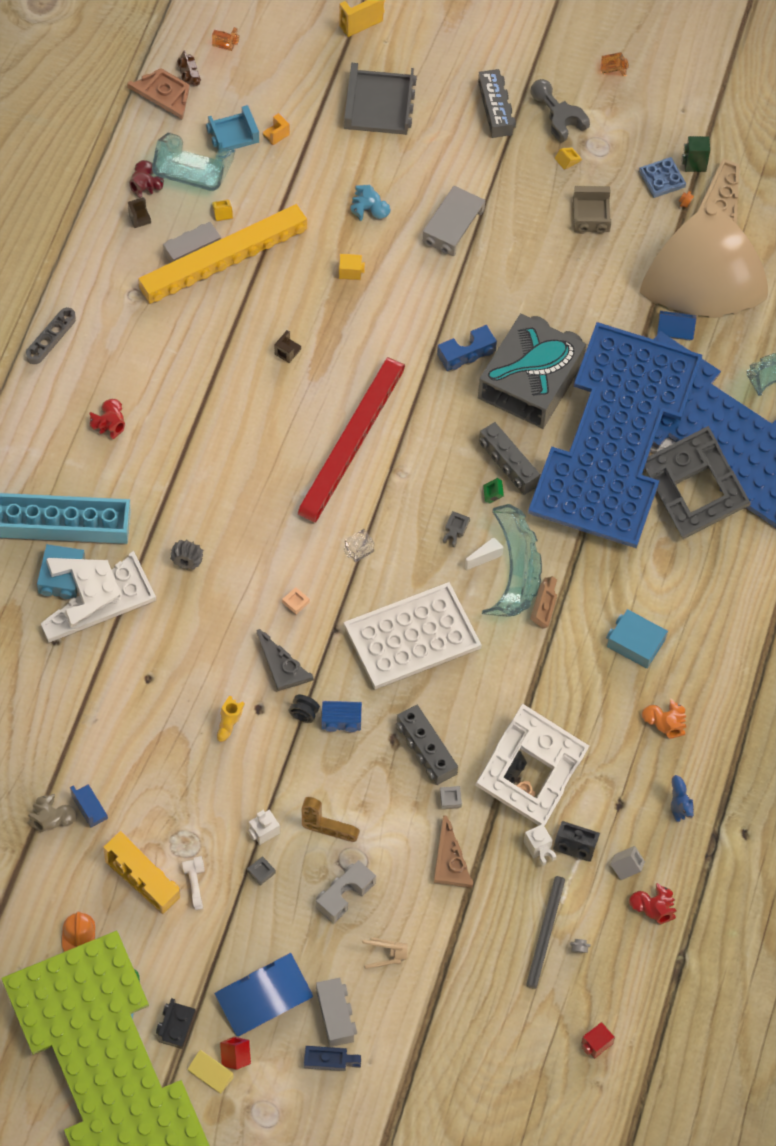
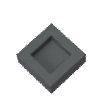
(261, 870)

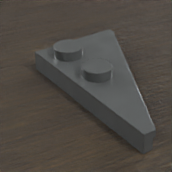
(284, 669)

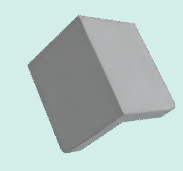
(627, 863)

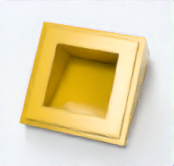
(567, 157)
(222, 210)

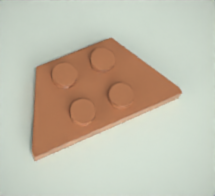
(163, 90)

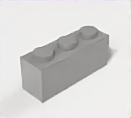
(190, 242)
(336, 1012)

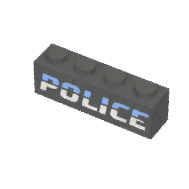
(495, 103)

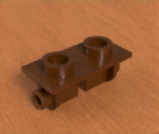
(188, 69)

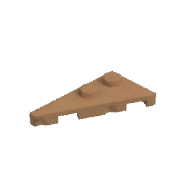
(450, 865)

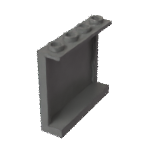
(379, 101)

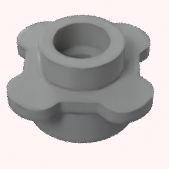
(580, 946)

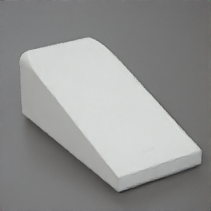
(486, 553)

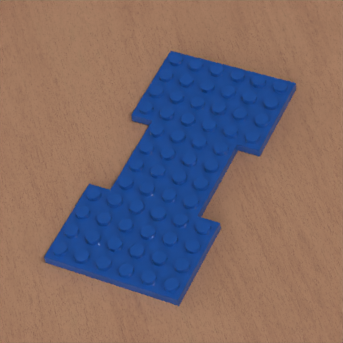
(741, 433)
(601, 478)

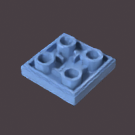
(662, 177)

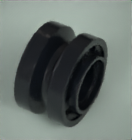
(304, 708)

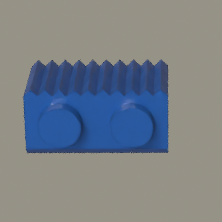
(341, 716)

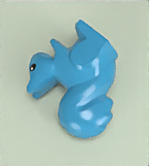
(369, 200)

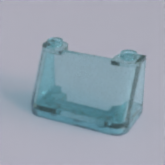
(188, 167)

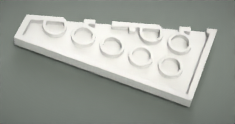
(134, 593)

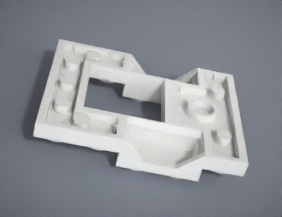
(543, 742)

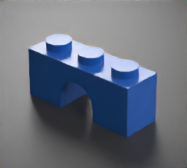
(454, 355)

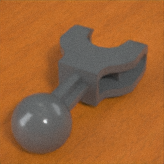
(560, 113)

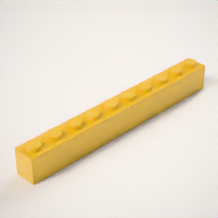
(222, 254)

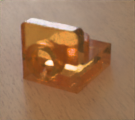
(225, 40)
(613, 63)

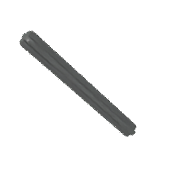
(545, 932)

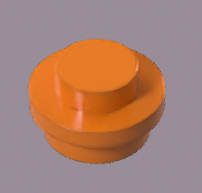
(685, 199)

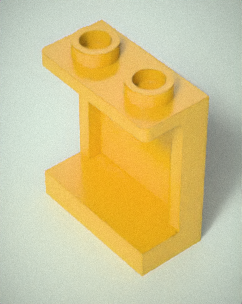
(360, 16)

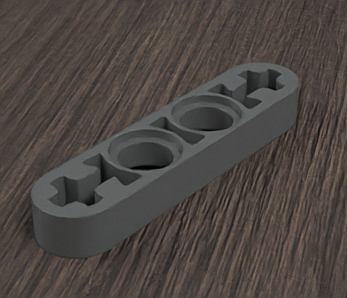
(48, 334)

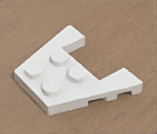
(93, 581)

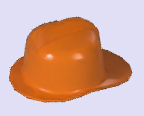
(77, 930)

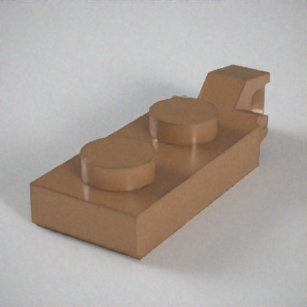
(544, 602)

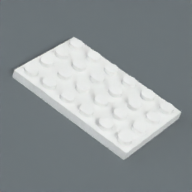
(412, 635)

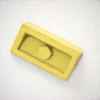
(210, 1072)

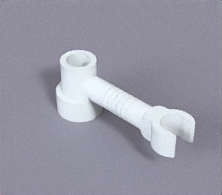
(192, 868)

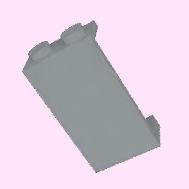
(452, 220)

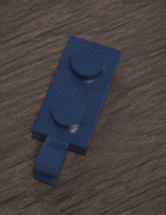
(330, 1058)

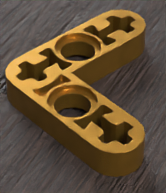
(313, 821)

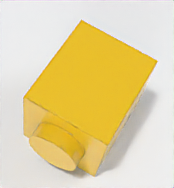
(351, 266)

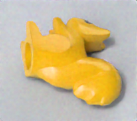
(230, 715)

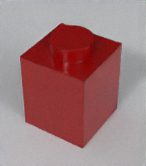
(597, 1040)

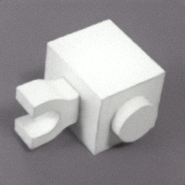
(263, 827)
(539, 843)

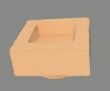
(295, 600)

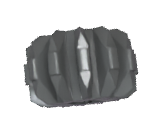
(186, 554)

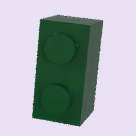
(696, 154)

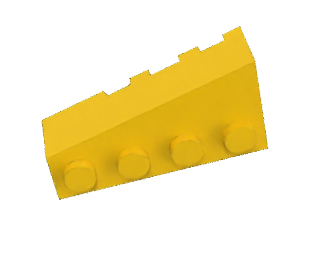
(140, 872)

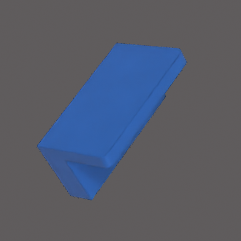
(677, 325)
(88, 805)

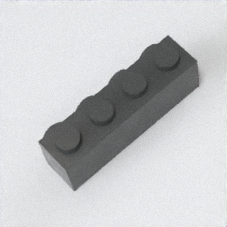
(509, 458)
(427, 745)

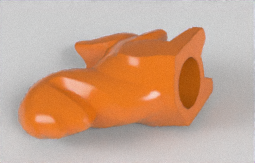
(667, 722)

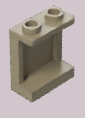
(592, 209)

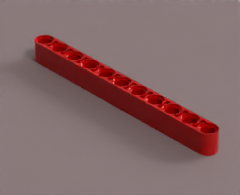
(351, 440)

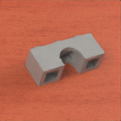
(356, 878)

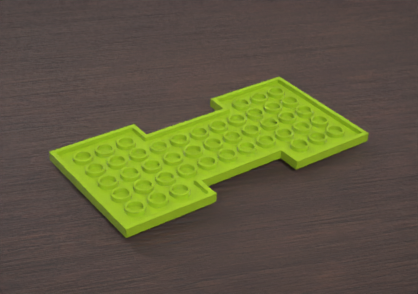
(84, 1012)

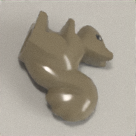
(49, 817)

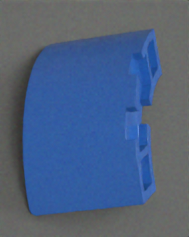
(264, 995)

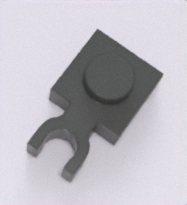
(456, 526)

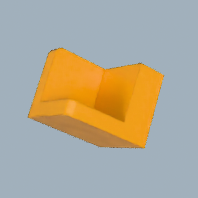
(278, 131)

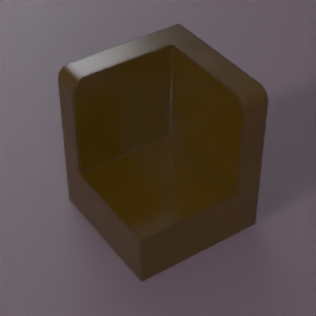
(138, 212)
(286, 348)

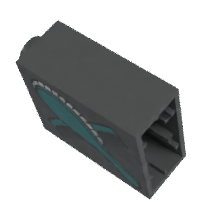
(532, 370)

